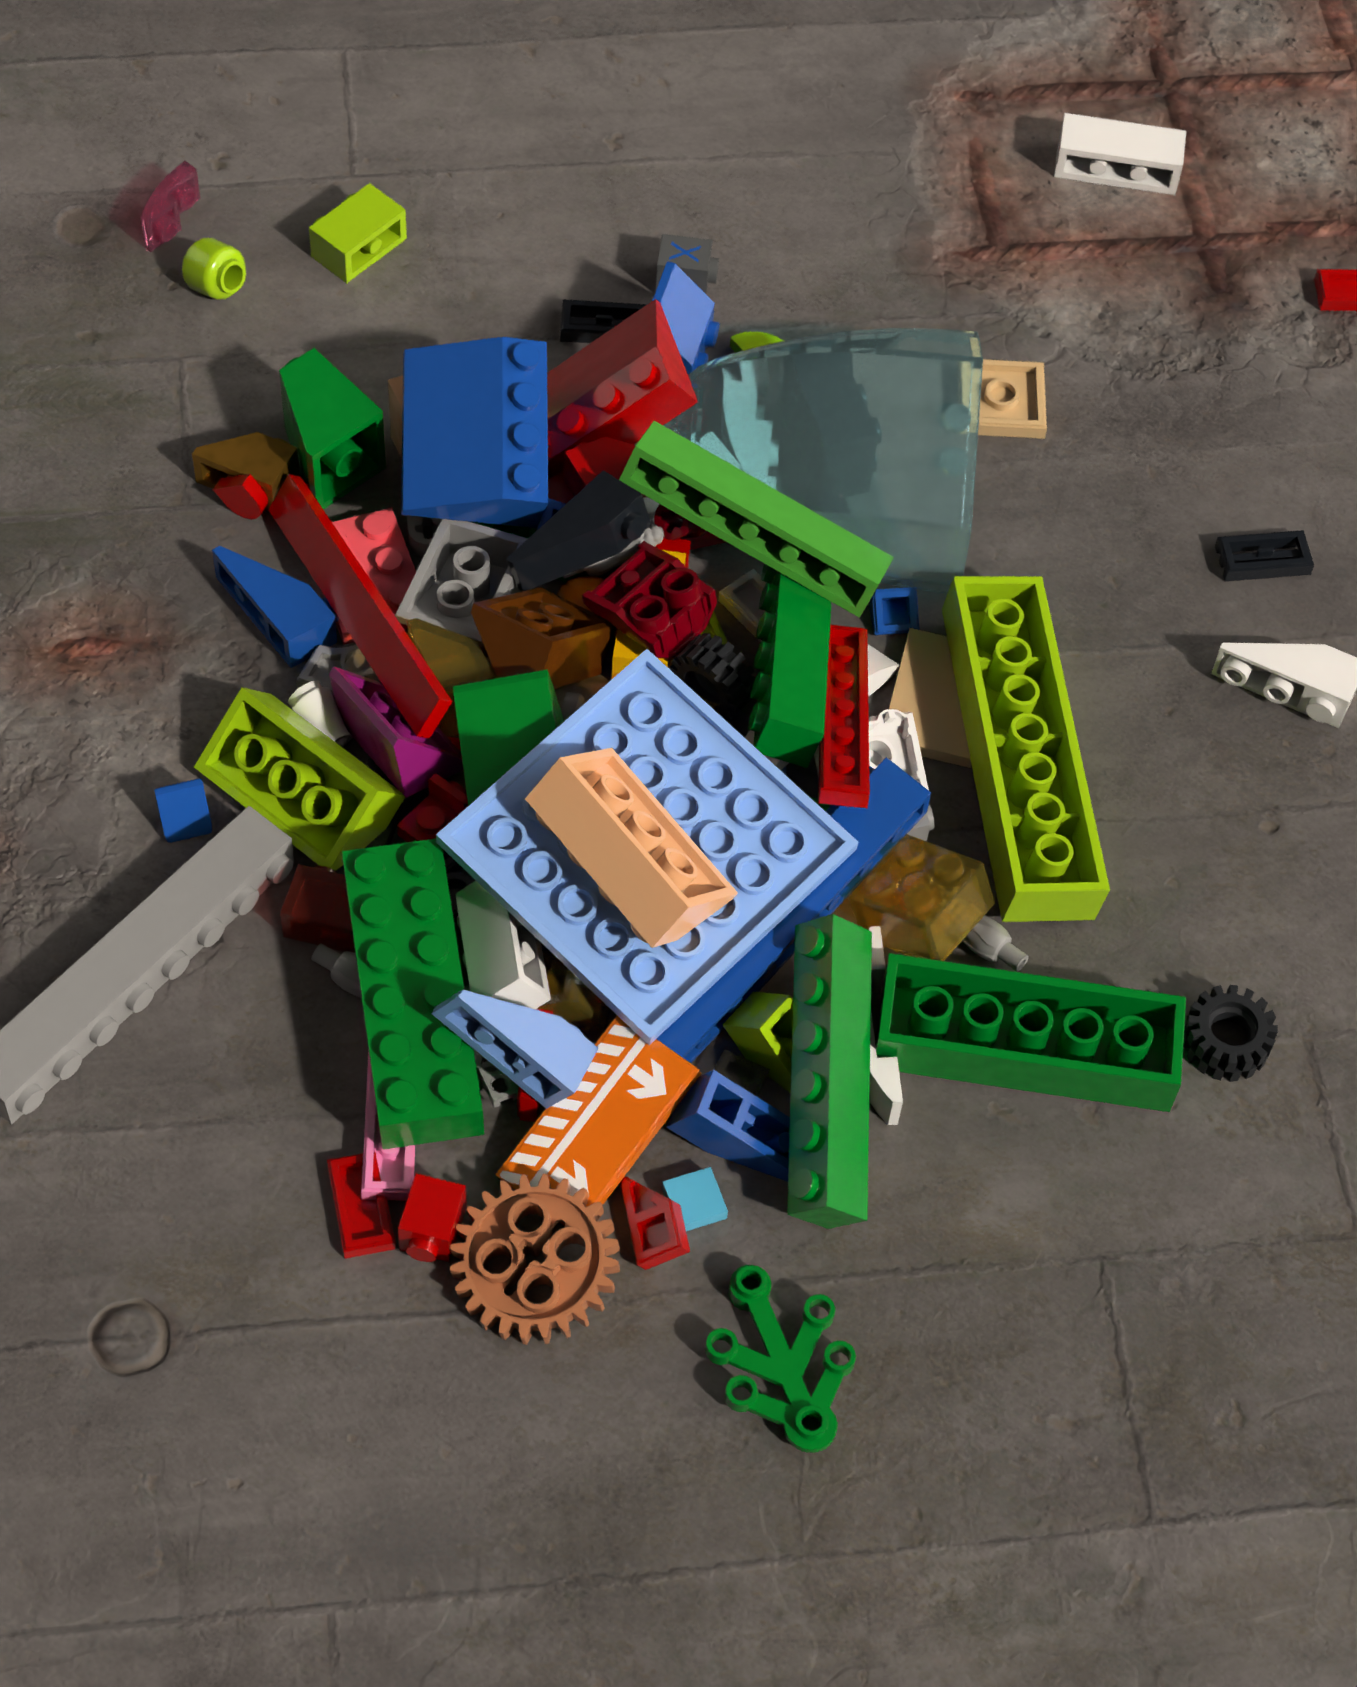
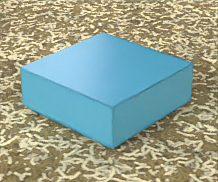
(698, 1197)

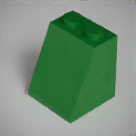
(331, 426)
(502, 724)

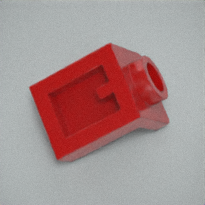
(437, 810)

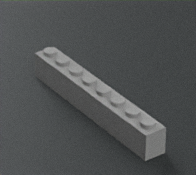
(138, 958)

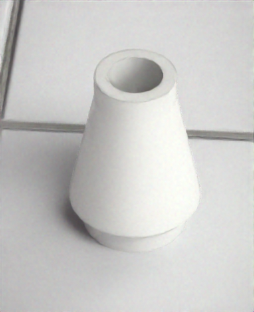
(320, 709)

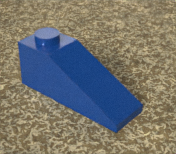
(278, 605)
(734, 1125)

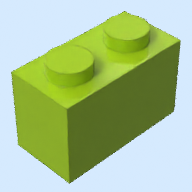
(357, 232)

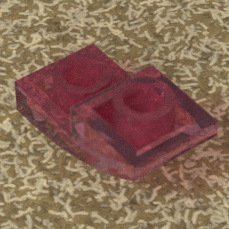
(171, 197)

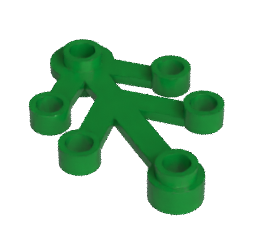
(783, 1366)

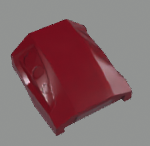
(654, 601)

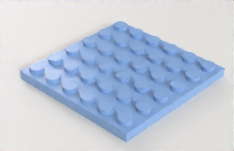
(719, 791)

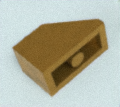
(255, 454)

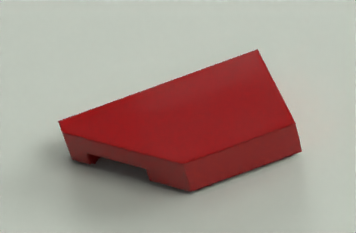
(654, 1225)

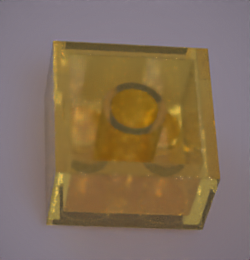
(923, 898)

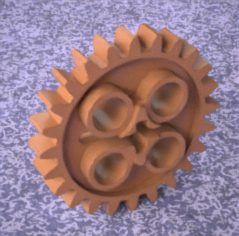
(573, 1283)

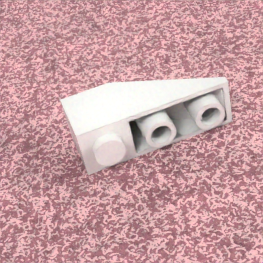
(1300, 676)

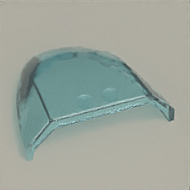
(859, 431)

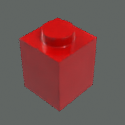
(431, 1218)

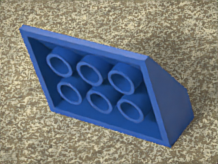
(476, 431)

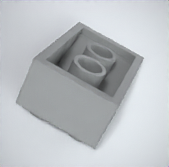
(459, 569)

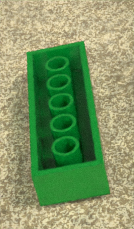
(406, 968)
(1032, 1032)

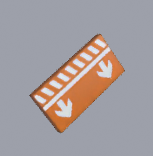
(607, 1120)

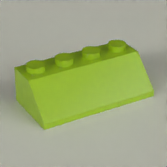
(297, 778)

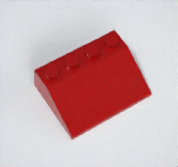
(617, 386)

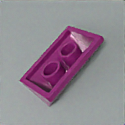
(388, 738)

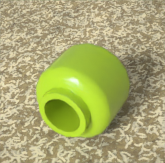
(213, 268)

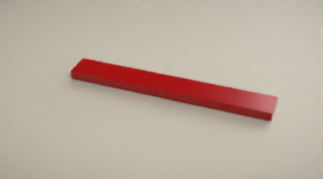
(360, 607)

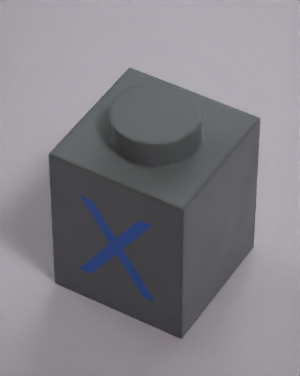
(691, 256)

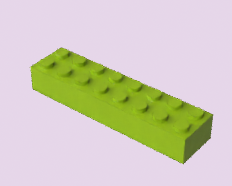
(1024, 750)

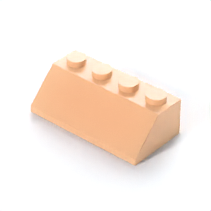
(629, 845)

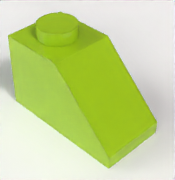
(764, 1033)

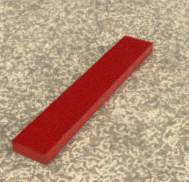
(845, 741)

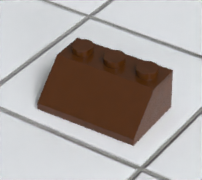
(540, 633)

